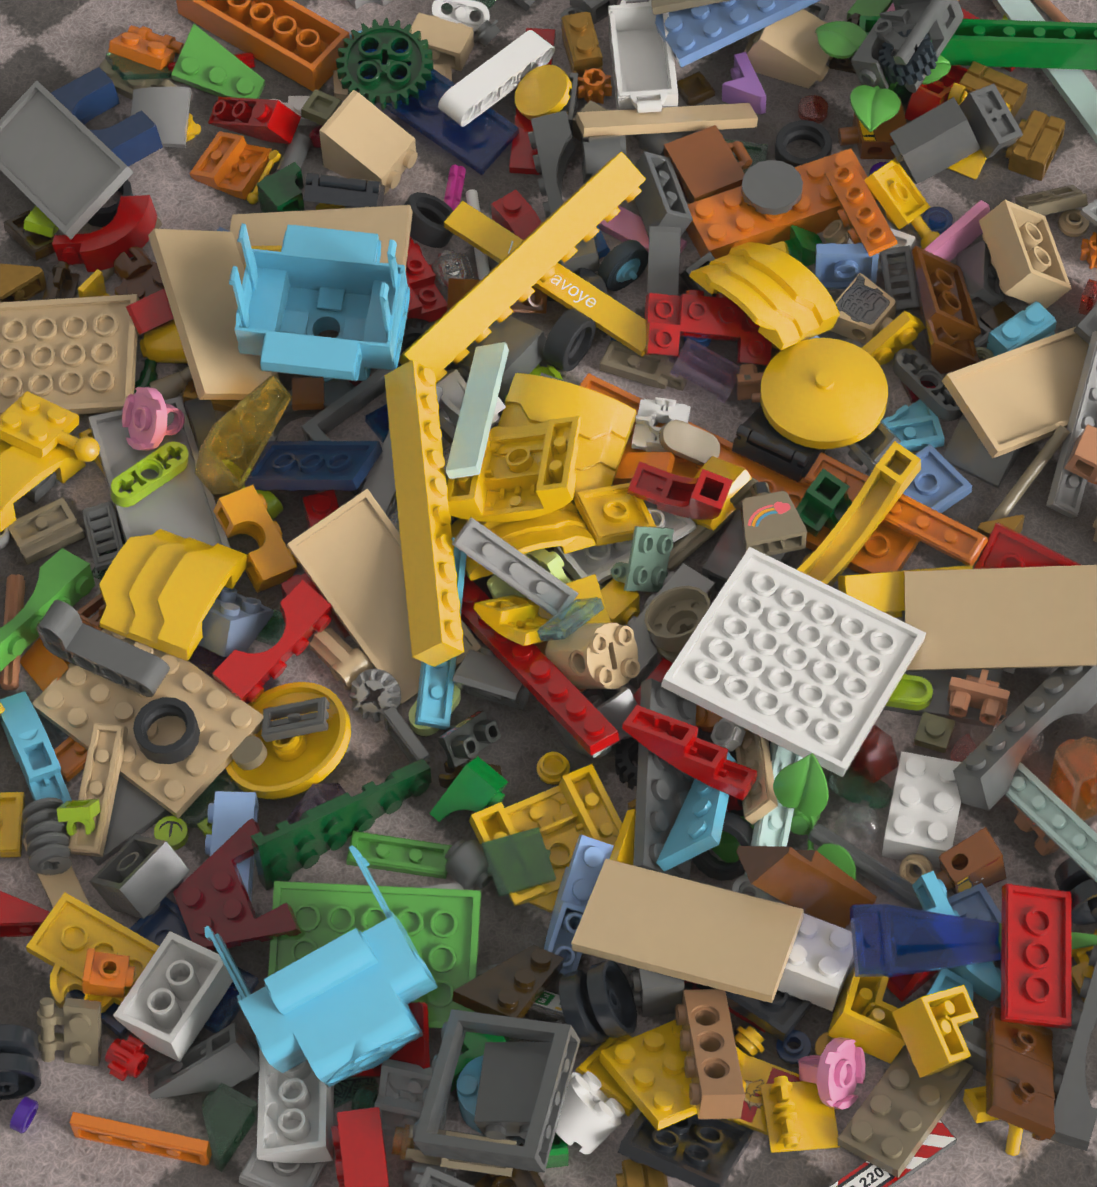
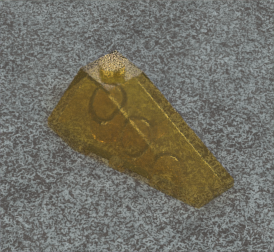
(240, 438)

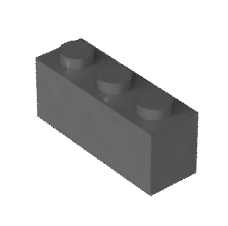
(661, 196)

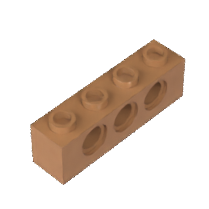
(710, 1054)

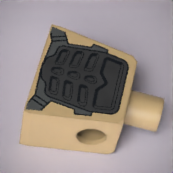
(863, 310)

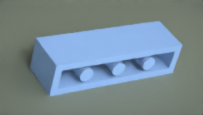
(229, 814)

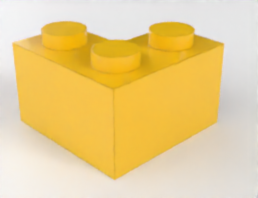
(867, 1018)
(933, 1031)

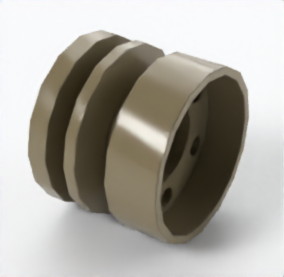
(674, 617)

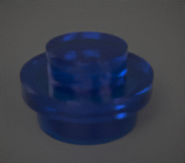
(938, 219)

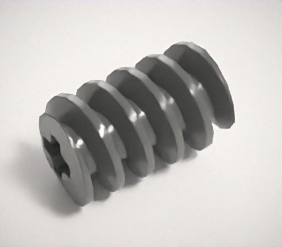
(46, 837)

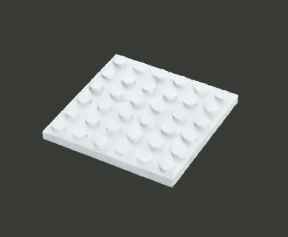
(794, 661)

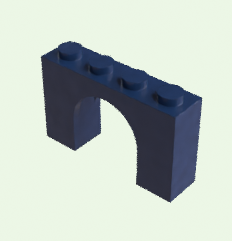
(95, 94)

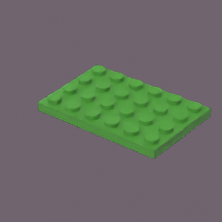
(438, 921)

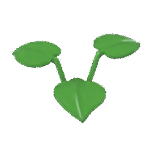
(869, 104)
(806, 790)

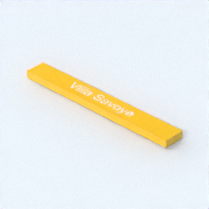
(562, 286)

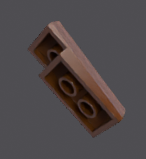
(945, 312)
(804, 881)

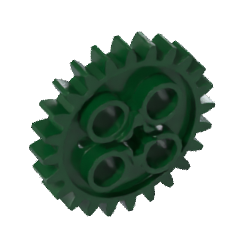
(385, 41)

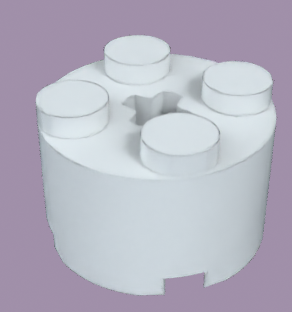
(587, 1113)

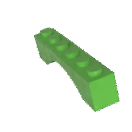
(60, 578)

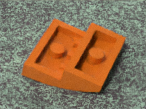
(231, 165)

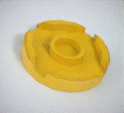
(542, 91)

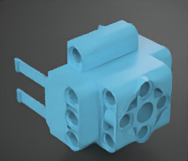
(319, 285)
(341, 1002)

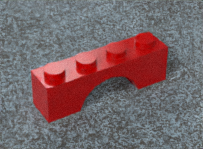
(247, 672)

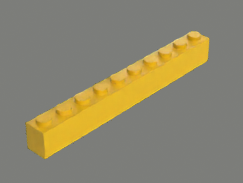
(525, 265)
(423, 514)

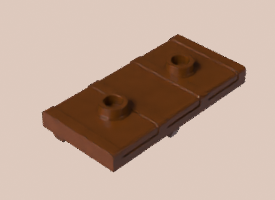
(1020, 1075)

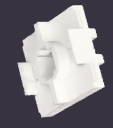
(649, 414)

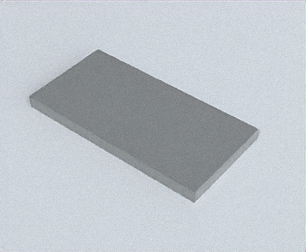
(57, 160)
(178, 506)

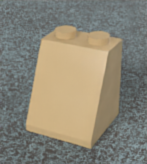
(789, 50)
(366, 143)

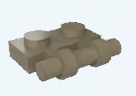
(81, 1031)

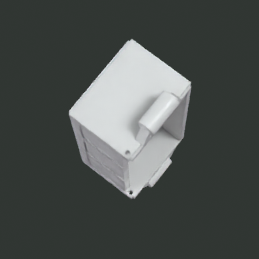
(640, 59)

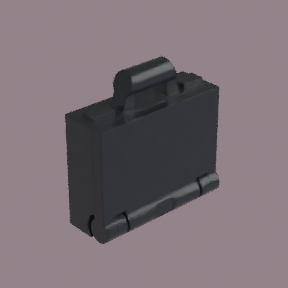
(343, 192)
(764, 445)

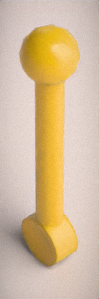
(274, 156)

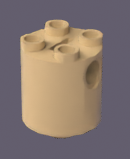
(596, 656)

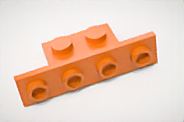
(860, 210)

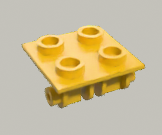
(797, 1117)

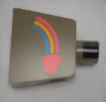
(771, 522)

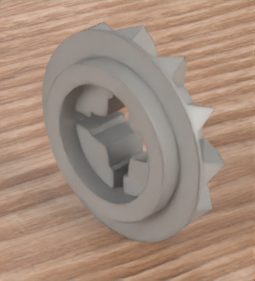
(376, 680)

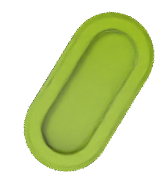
(911, 693)

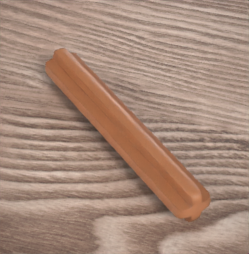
(13, 605)

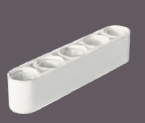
(495, 78)

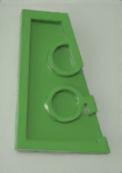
(215, 69)

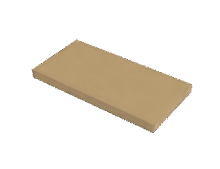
(386, 221)
(204, 307)
(1020, 392)
(360, 572)
(1003, 617)
(688, 930)

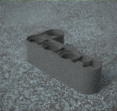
(99, 652)

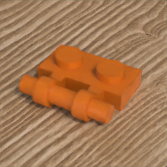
(146, 47)

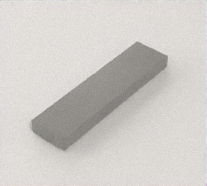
(514, 567)

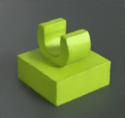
(79, 811)

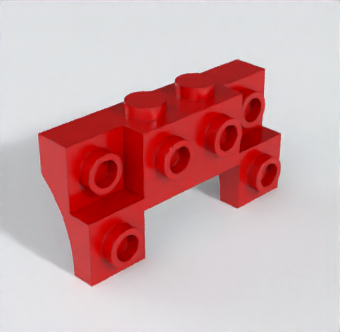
(425, 297)
(702, 317)

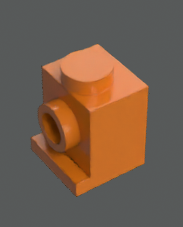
(98, 982)

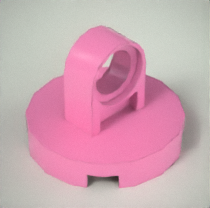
(147, 418)
(835, 1072)

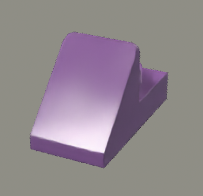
(744, 85)

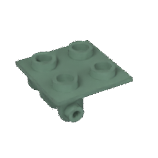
(647, 560)

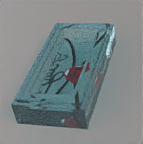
(570, 619)

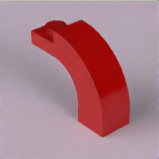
(99, 249)
(681, 496)

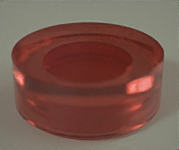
(813, 108)

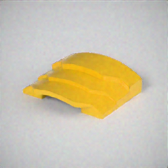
(772, 291)
(602, 430)
(23, 471)
(522, 473)
(557, 528)
(165, 588)
(561, 813)

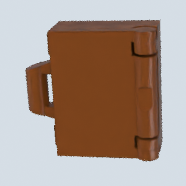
(707, 164)

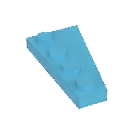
(696, 826)

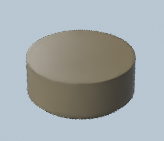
(250, 753)

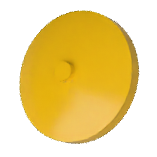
(824, 393)
(299, 760)

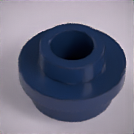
(793, 1055)

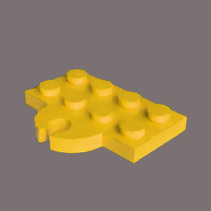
(67, 936)

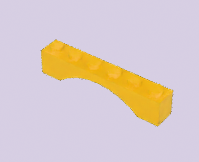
(869, 508)

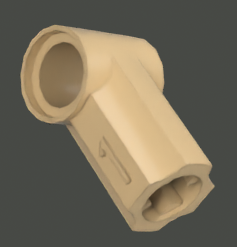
(339, 656)

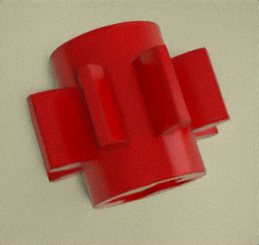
(126, 1058)

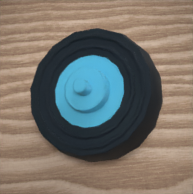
(623, 265)

